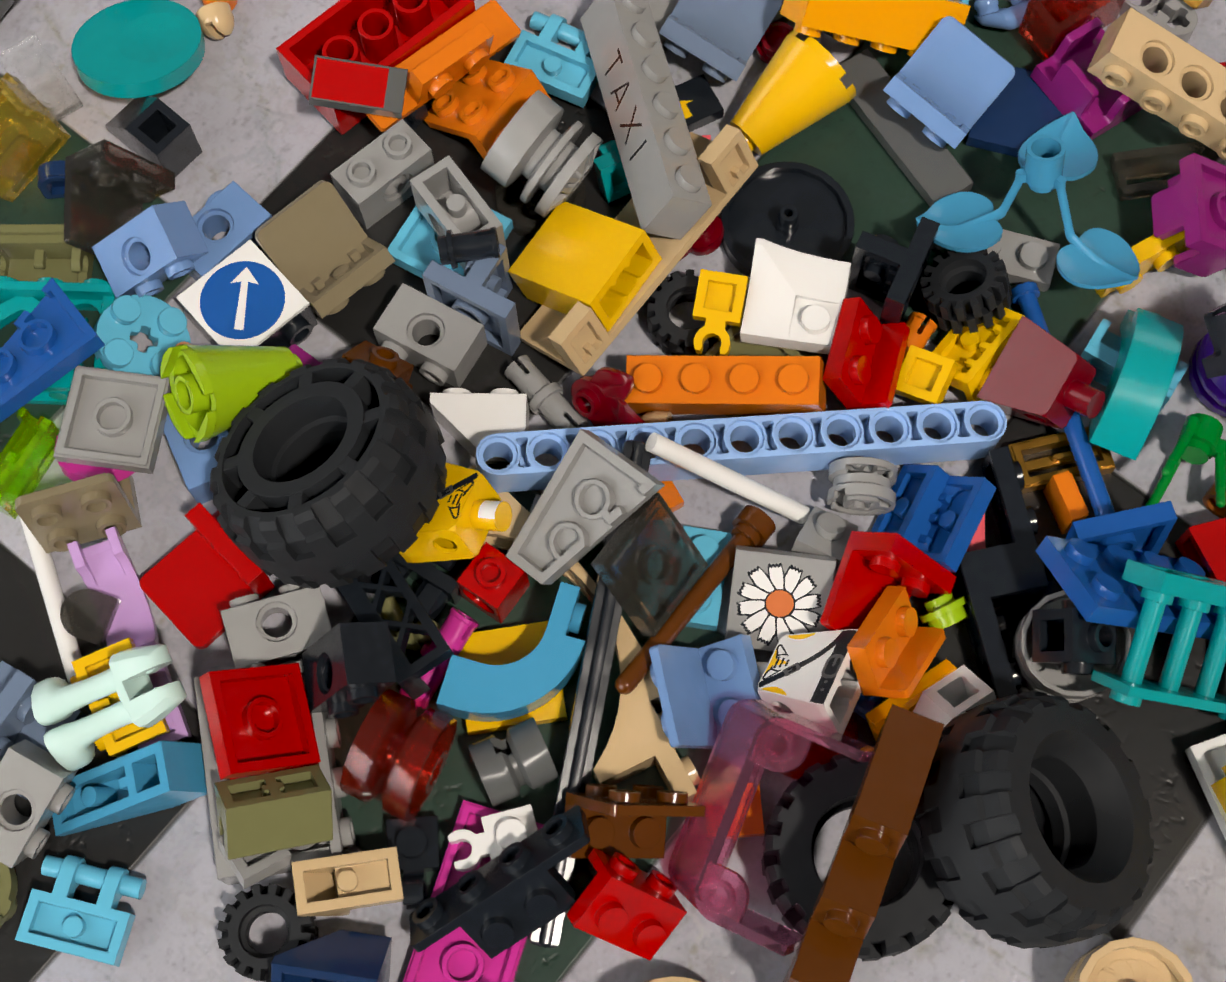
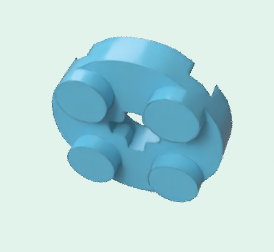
(132, 315)

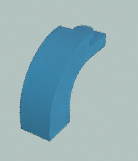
(517, 688)

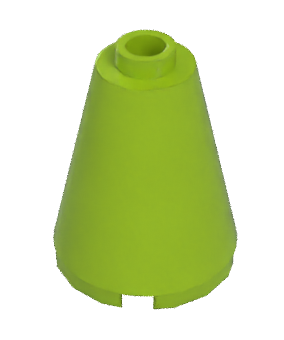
(217, 381)

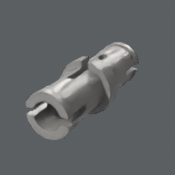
(543, 396)

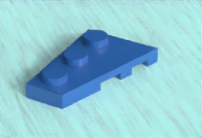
(43, 349)

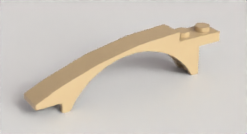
(637, 732)

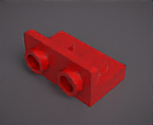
(865, 357)

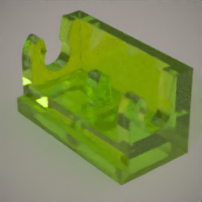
(25, 459)

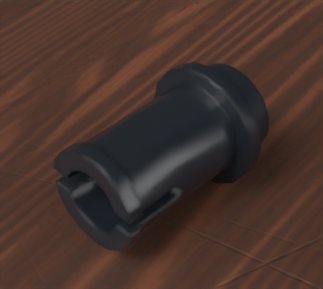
(468, 246)

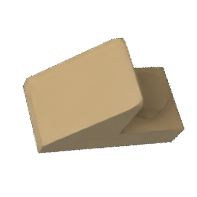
(347, 882)

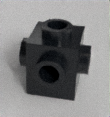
(1069, 640)

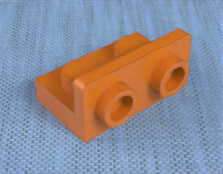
(891, 648)

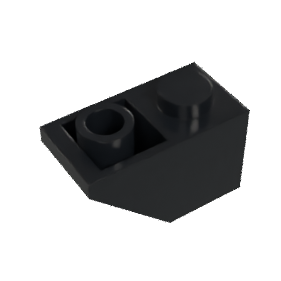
(156, 133)

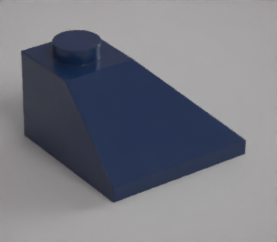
(336, 958)

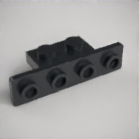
(509, 893)

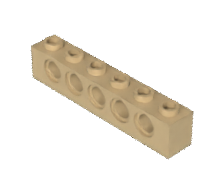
(1164, 77)

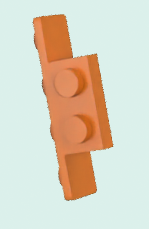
(452, 56)

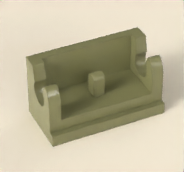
(40, 252)
(274, 811)

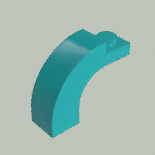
(1138, 382)

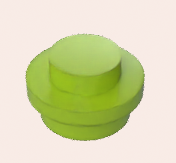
(944, 611)

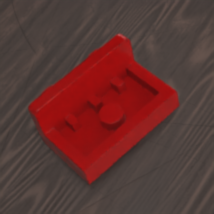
(627, 905)

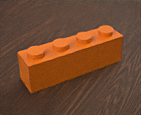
(726, 384)

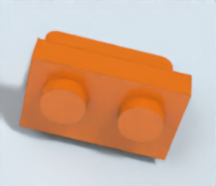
(483, 103)

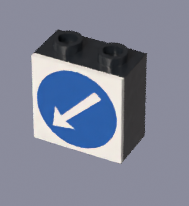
(248, 303)

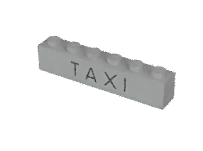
(646, 117)

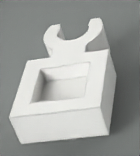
(499, 832)

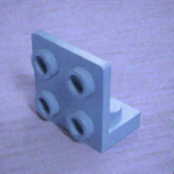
(701, 687)

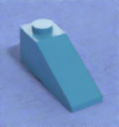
(134, 786)

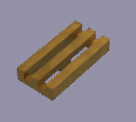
(1049, 442)

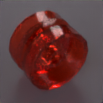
(398, 755)

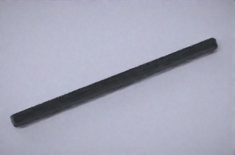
(588, 704)

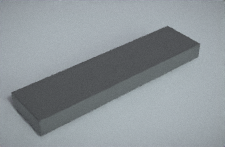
(924, 163)

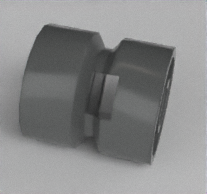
(513, 761)

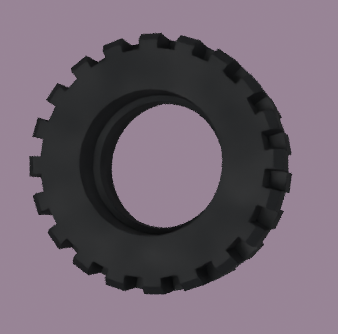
(793, 875)

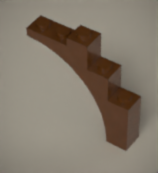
(867, 848)

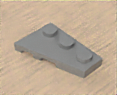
(580, 507)

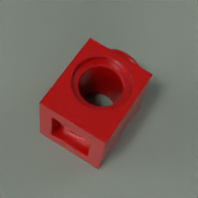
(493, 583)

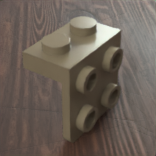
(323, 249)
(80, 511)

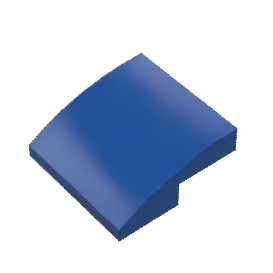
(937, 511)

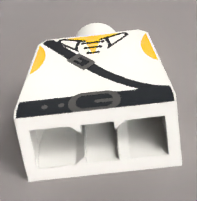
(812, 677)

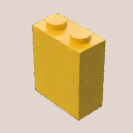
(587, 261)

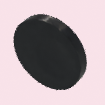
(791, 208)

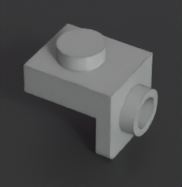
(824, 535)

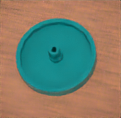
(138, 48)

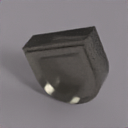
(89, 615)

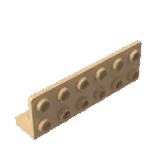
(579, 336)

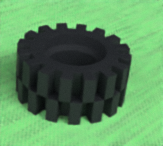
(972, 307)
(241, 916)

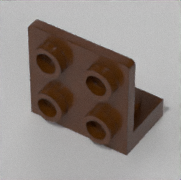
(630, 819)

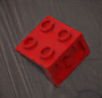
(871, 565)

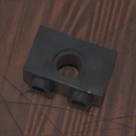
(348, 668)

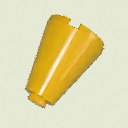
(792, 94)

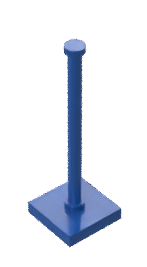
(1130, 529)

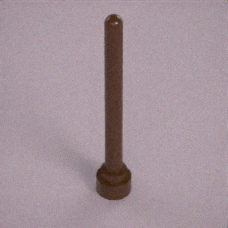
(751, 529)

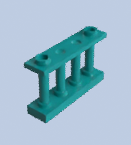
(1196, 597)

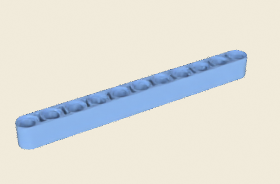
(763, 434)

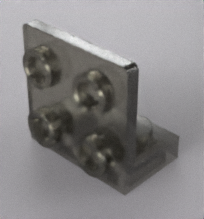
(108, 190)

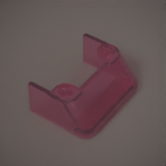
(750, 740)

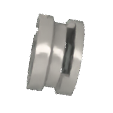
(862, 486)

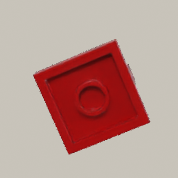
(259, 720)

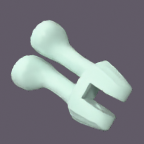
(139, 703)

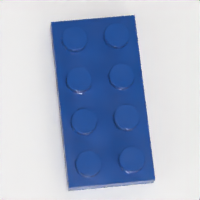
(1095, 584)

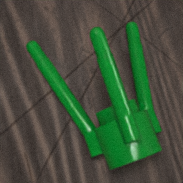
(1196, 444)

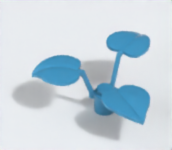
(1046, 161)

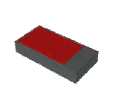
(358, 86)

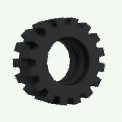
(663, 330)

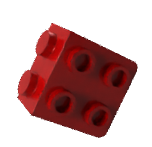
(202, 578)

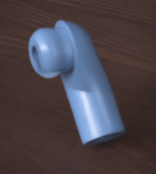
(1002, 18)

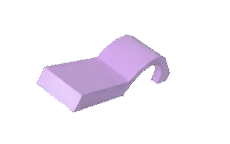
(110, 571)

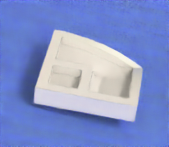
(793, 299)

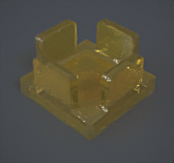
(26, 136)

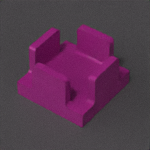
(1076, 90)
(1198, 206)

